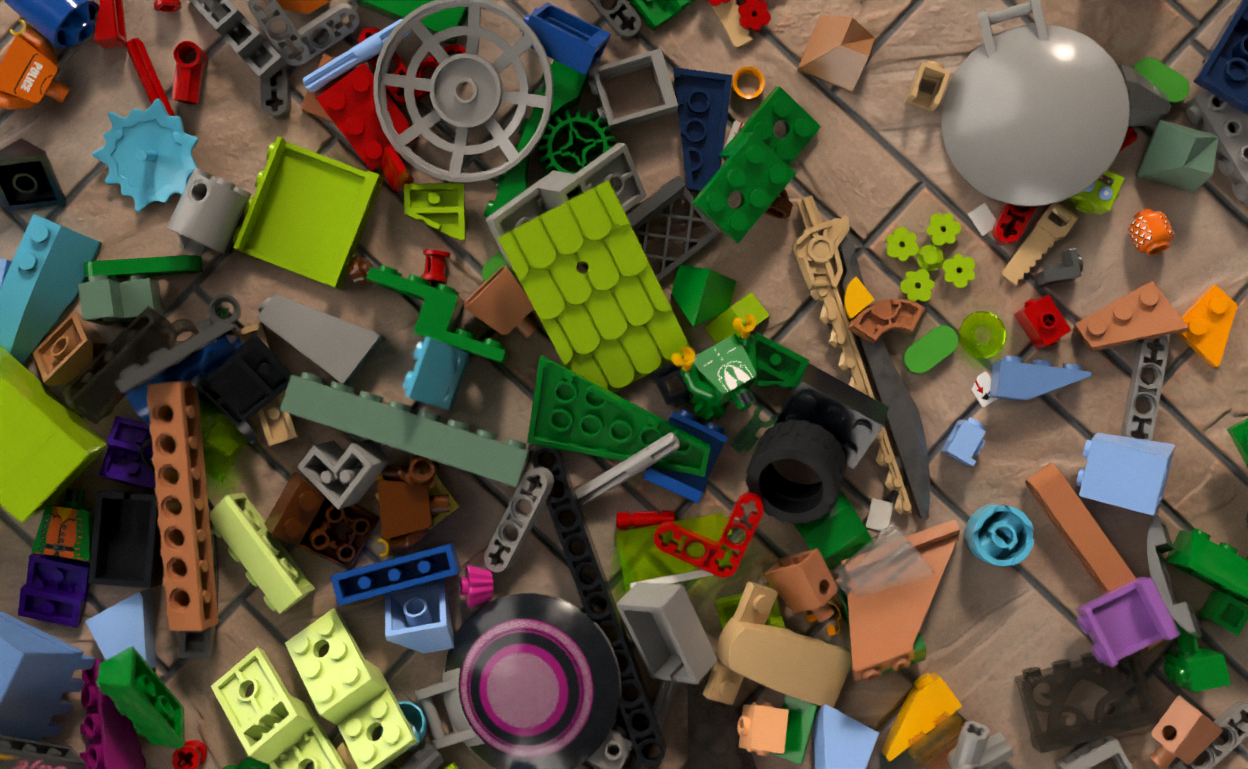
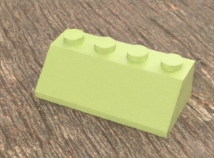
(260, 552)

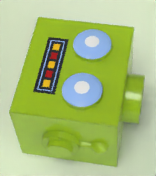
(1099, 195)

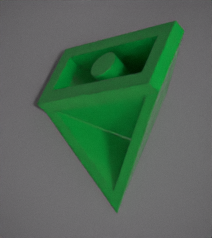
(702, 293)

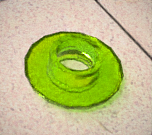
(969, 341)

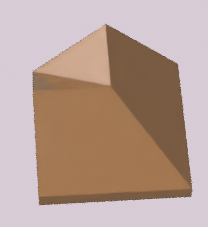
(837, 51)
(68, 350)

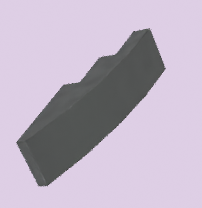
(241, 36)

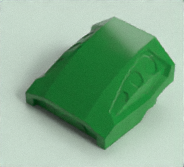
(837, 533)

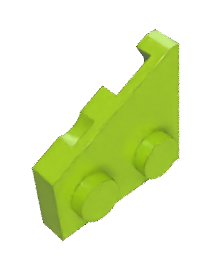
(438, 207)

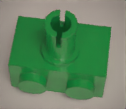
(1194, 665)

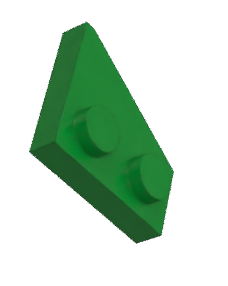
(777, 363)

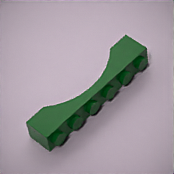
(567, 93)

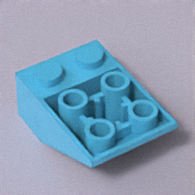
(436, 373)

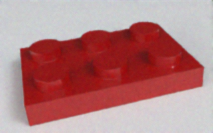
(354, 113)

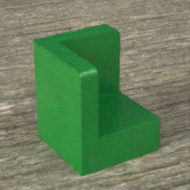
(1225, 612)

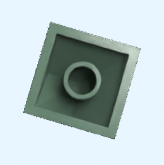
(1179, 156)

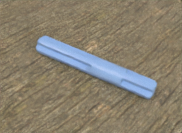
(349, 59)

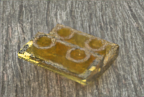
(928, 747)

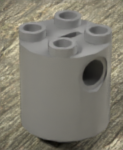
(207, 213)

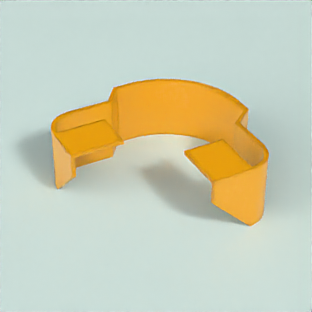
(830, 629)

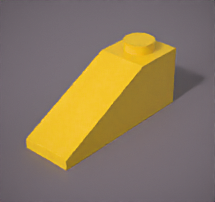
(921, 707)

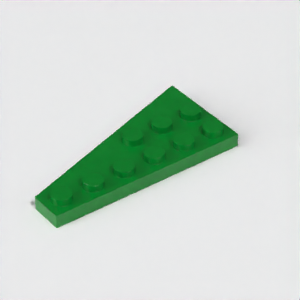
(593, 421)

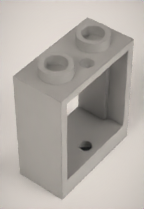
(649, 59)
(1095, 753)

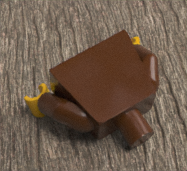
(405, 509)

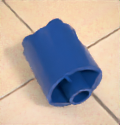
(59, 21)

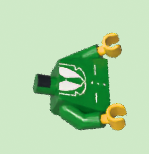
(723, 369)

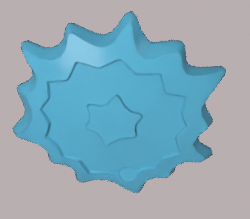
(148, 154)

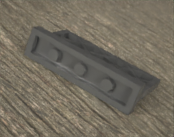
(656, 203)

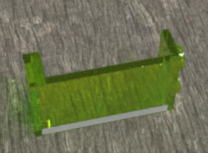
(646, 563)

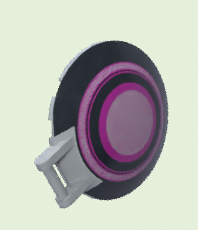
(527, 685)

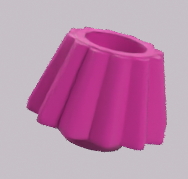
(476, 585)

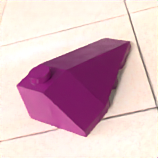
(108, 734)

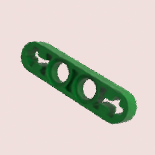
(151, 266)

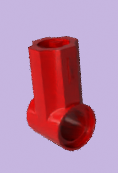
(188, 77)

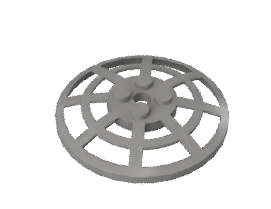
(445, 89)

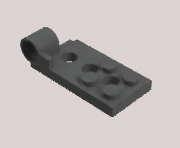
(164, 359)

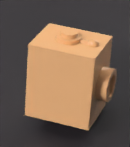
(762, 728)

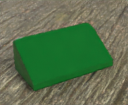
(799, 726)

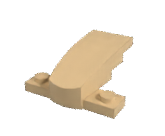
(774, 656)

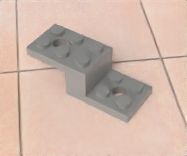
(561, 187)

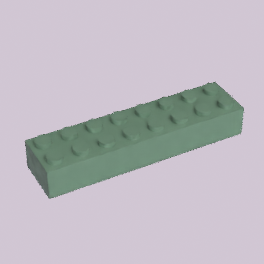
(404, 430)

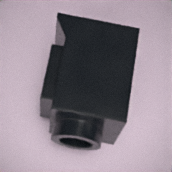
(665, 373)

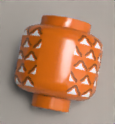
(1151, 232)

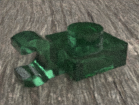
(746, 437)

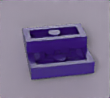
(123, 455)
(55, 590)

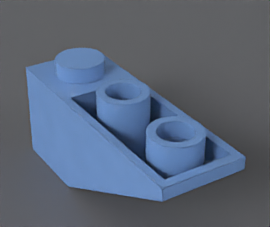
(1025, 381)

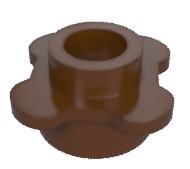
(421, 463)

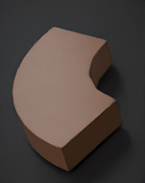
(884, 317)

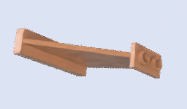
(890, 619)

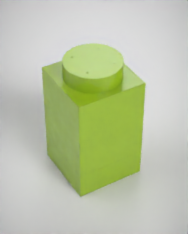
(40, 442)

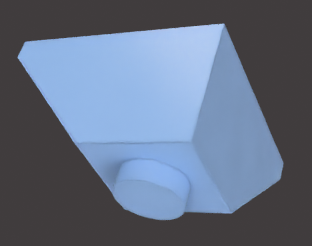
(420, 617)

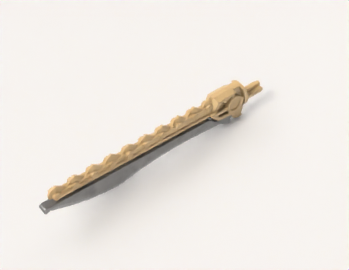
(822, 270)

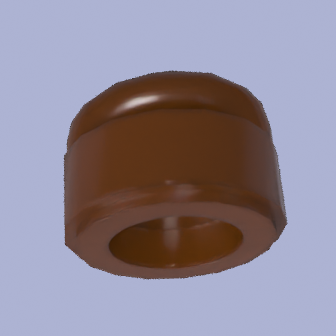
(780, 207)

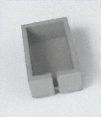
(667, 632)

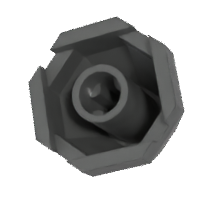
(1146, 101)

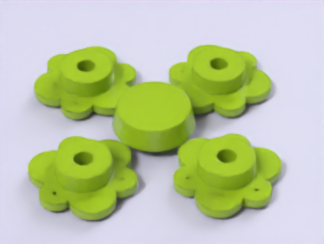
(930, 257)

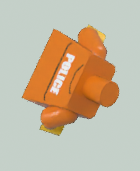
(29, 71)

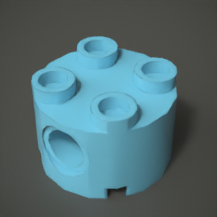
(999, 535)

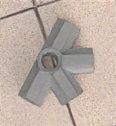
(979, 750)

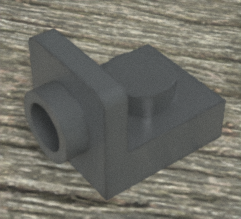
(1056, 273)

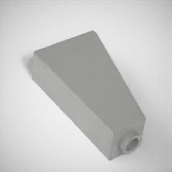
(325, 339)

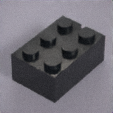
(838, 408)
(126, 540)

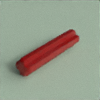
(147, 73)

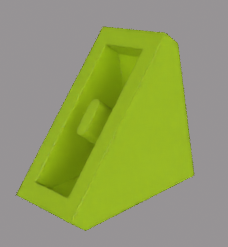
(723, 327)

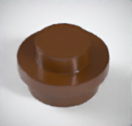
(359, 271)

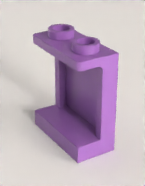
(1126, 620)

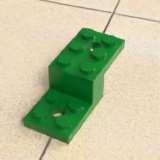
(756, 165)
(438, 313)

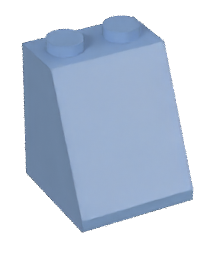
(1125, 472)

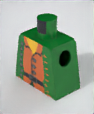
(66, 528)

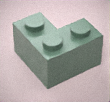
(115, 302)

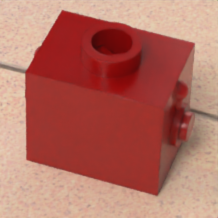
(1032, 322)

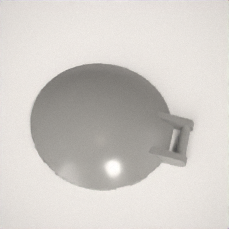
(1034, 111)

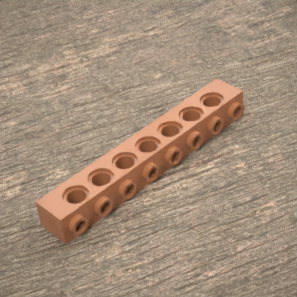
(191, 492)

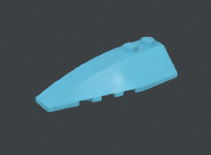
(41, 283)

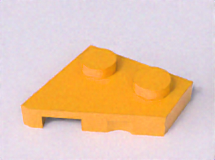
(1209, 324)

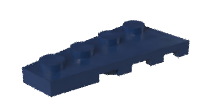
(702, 122)

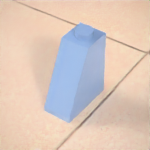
(126, 626)
(841, 740)

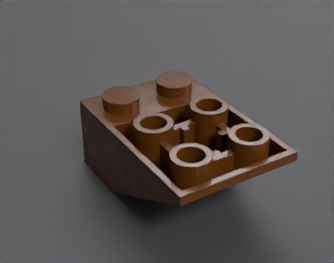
(314, 524)

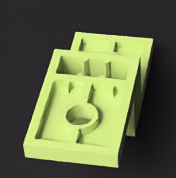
(350, 692)
(272, 721)

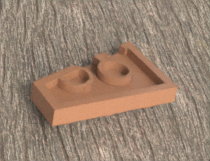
(1131, 318)

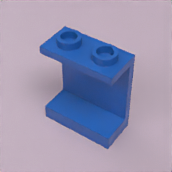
(686, 484)

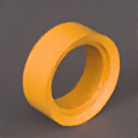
(753, 71)

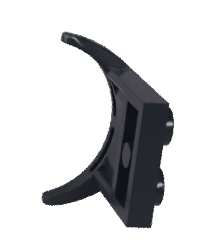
(245, 383)

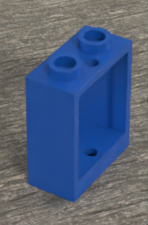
(568, 37)

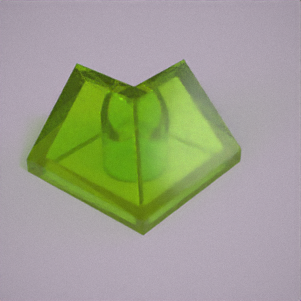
(220, 441)

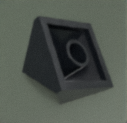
(27, 178)

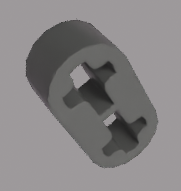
(283, 93)

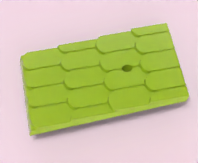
(602, 322)

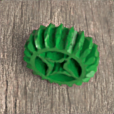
(570, 125)

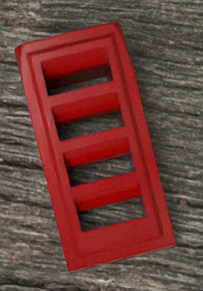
(110, 24)
(395, 169)

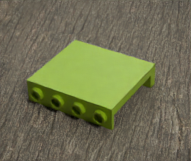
(307, 213)

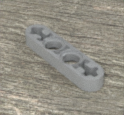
(1139, 389)
(516, 518)
(1216, 752)

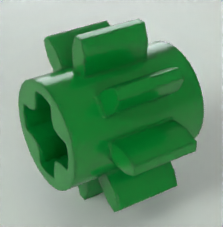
(706, 409)

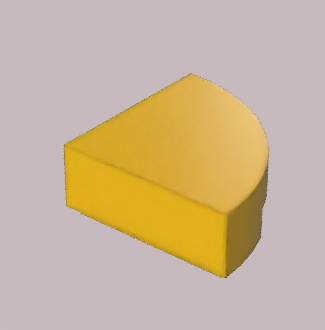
(856, 298)

